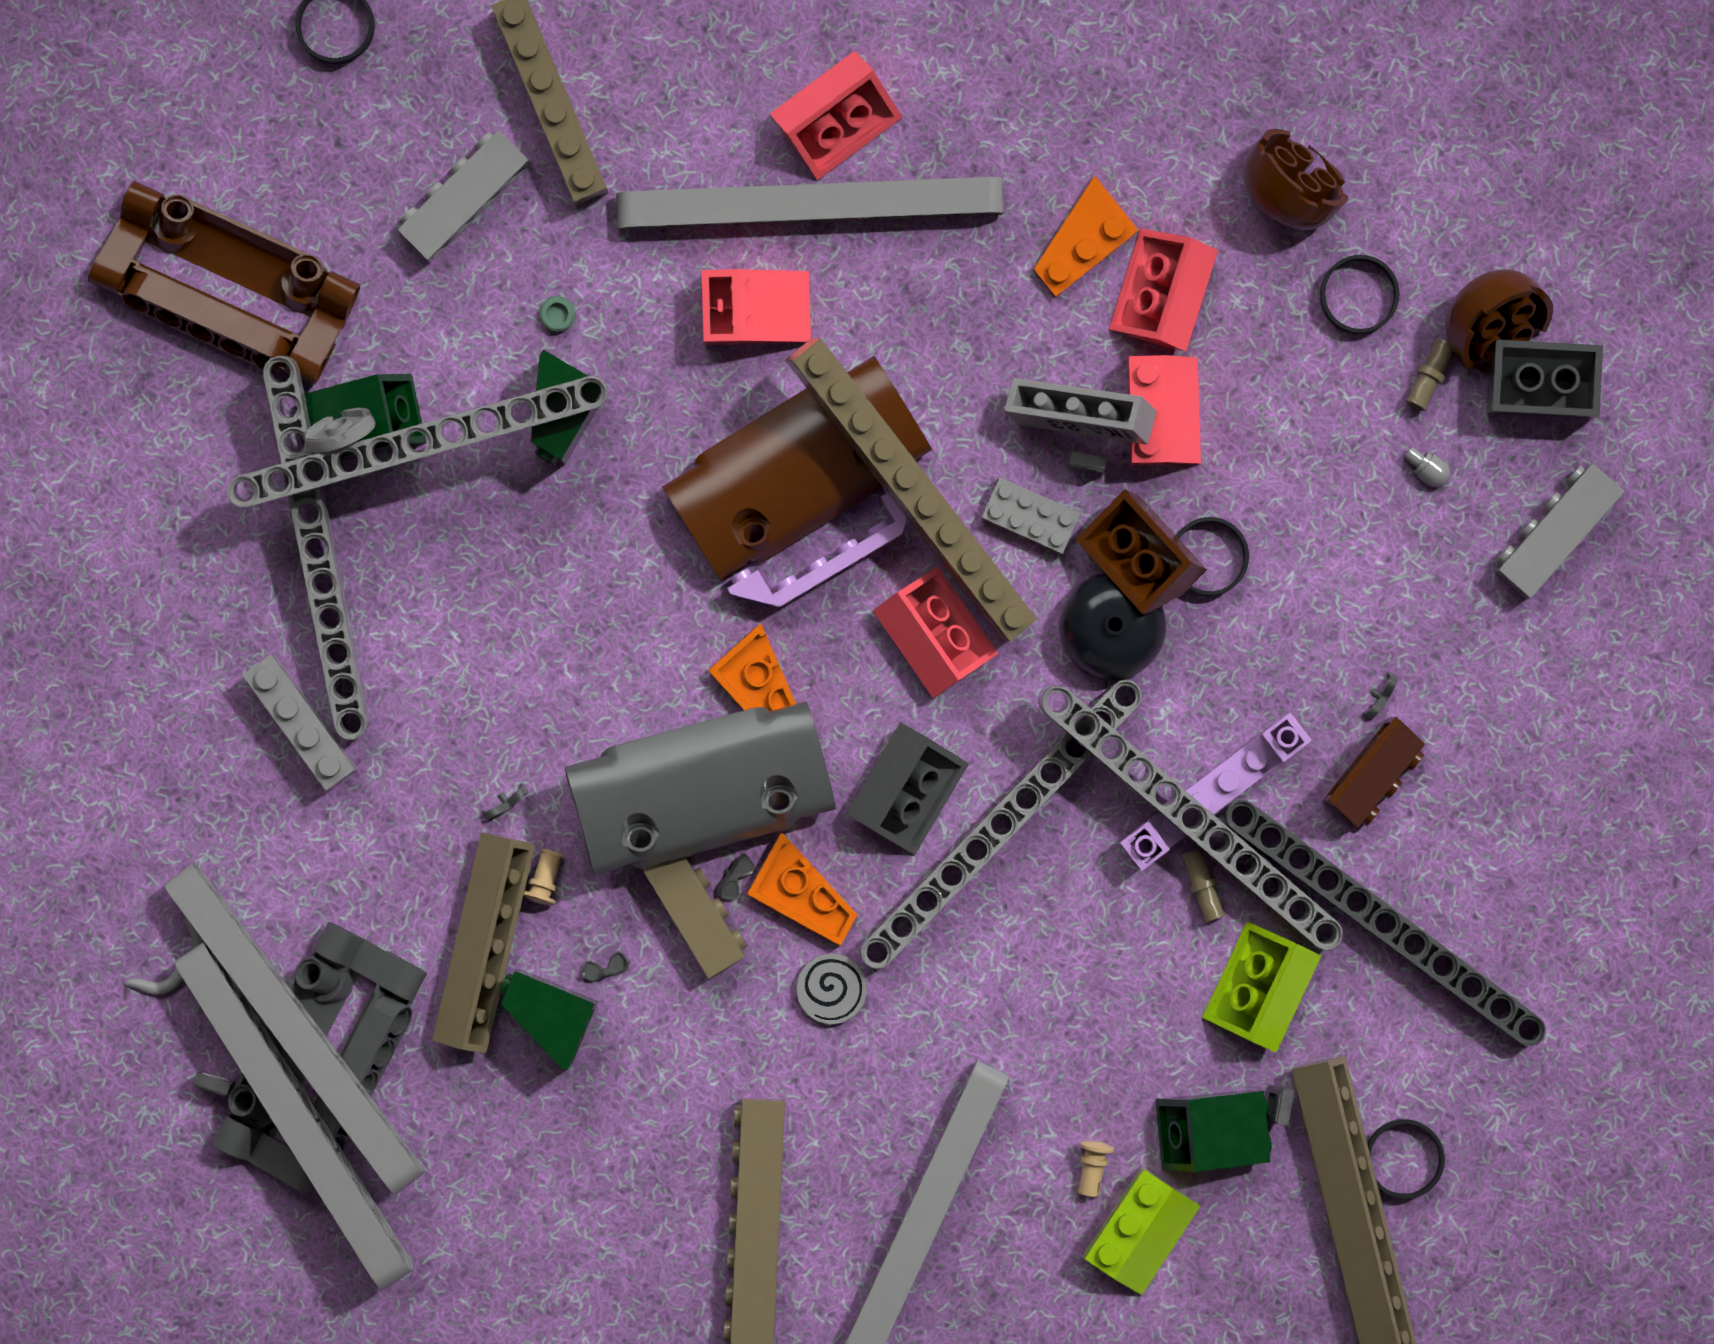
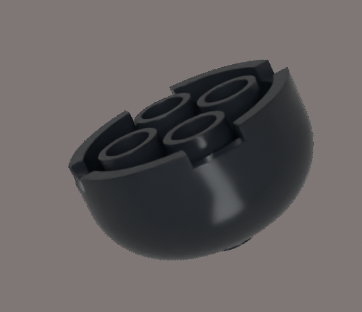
(1096, 647)

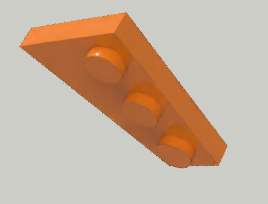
(1085, 239)
(753, 674)
(801, 893)

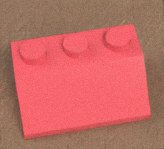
(836, 115)
(1163, 289)
(1173, 391)
(935, 632)

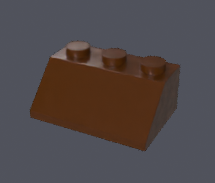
(1140, 553)
(1375, 772)

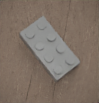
(1030, 515)

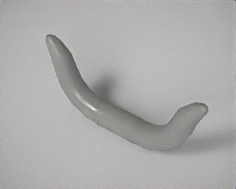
(171, 982)

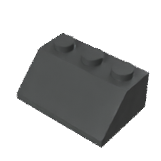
(1545, 379)
(907, 788)

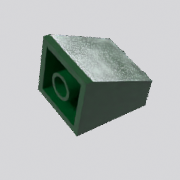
(387, 397)
(559, 437)
(548, 1013)
(1213, 1131)

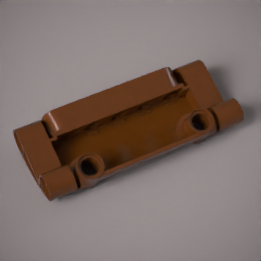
(236, 255)
(784, 475)

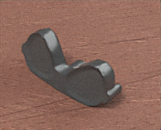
(1382, 697)
(507, 803)
(741, 867)
(617, 964)

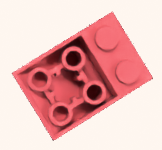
(755, 307)

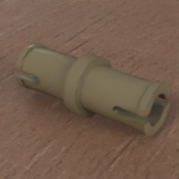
(1430, 375)
(1203, 885)

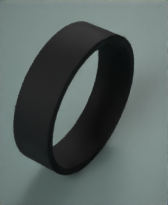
(341, 60)
(1385, 268)
(1245, 550)
(1438, 1174)

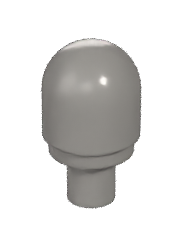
(1428, 467)

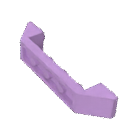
(753, 587)
(1219, 787)

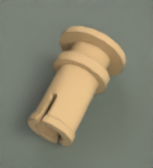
(544, 878)
(1093, 1166)

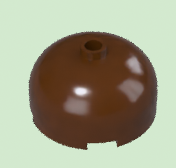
(1282, 188)
(1494, 305)

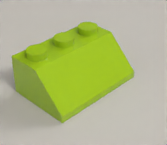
(1261, 986)
(1141, 1231)

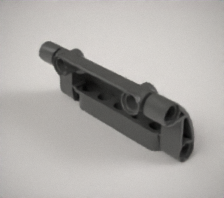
(700, 787)
(340, 959)

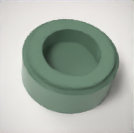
(557, 314)

